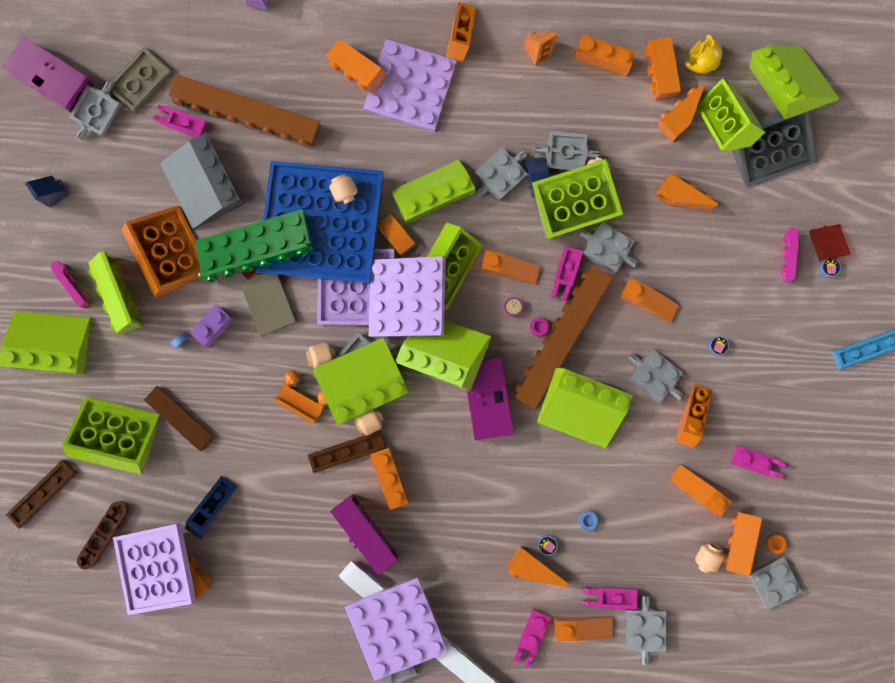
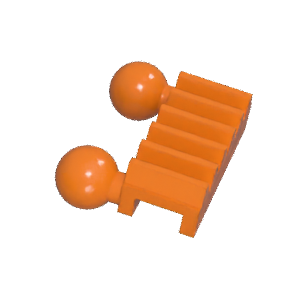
(297, 402)

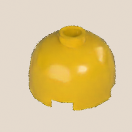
(705, 56)

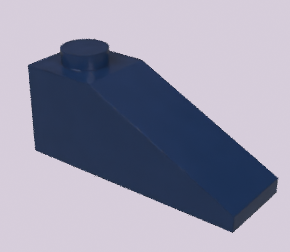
(210, 507)

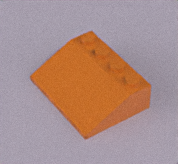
(164, 250)

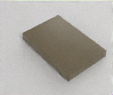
(139, 79)
(268, 303)

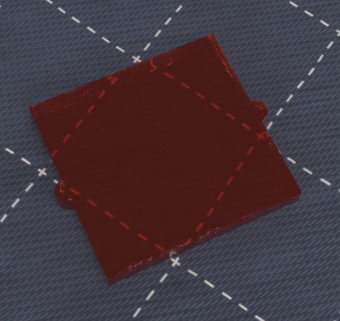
(829, 242)

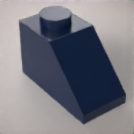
(536, 171)
(48, 190)

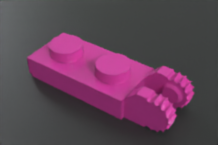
(181, 121)
(790, 254)
(567, 270)
(70, 284)
(756, 462)
(612, 597)
(532, 636)

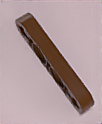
(105, 536)

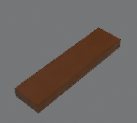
(179, 418)
(346, 451)
(41, 494)

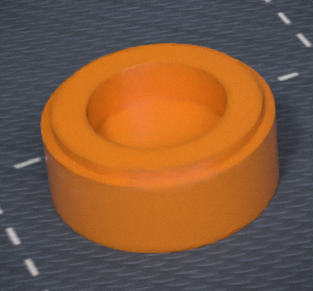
(776, 543)

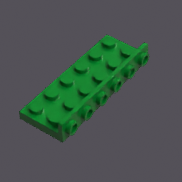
(253, 246)

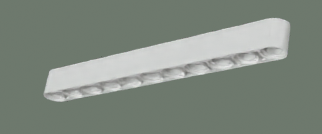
(454, 660)

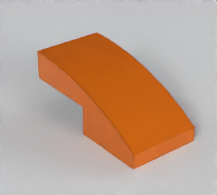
(396, 235)

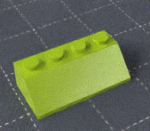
(729, 117)
(433, 191)
(459, 252)
(115, 293)

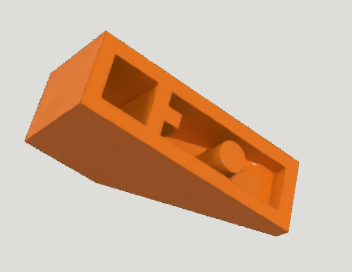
(461, 32)
(540, 45)
(509, 267)
(648, 300)
(700, 491)
(530, 568)
(582, 628)

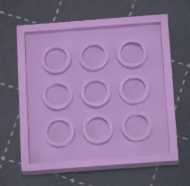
(412, 86)
(407, 297)
(346, 301)
(154, 569)
(396, 628)

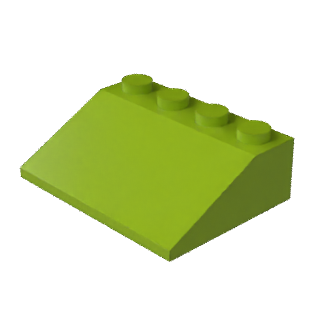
(791, 79)
(576, 199)
(46, 342)
(449, 357)
(360, 381)
(583, 407)
(111, 435)

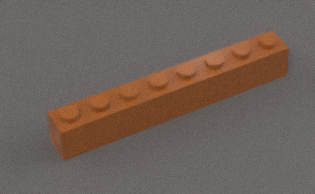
(245, 111)
(563, 337)

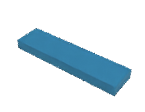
(865, 349)

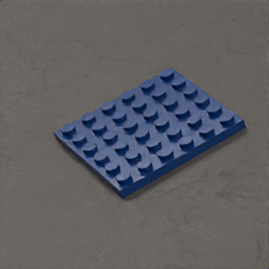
(339, 232)

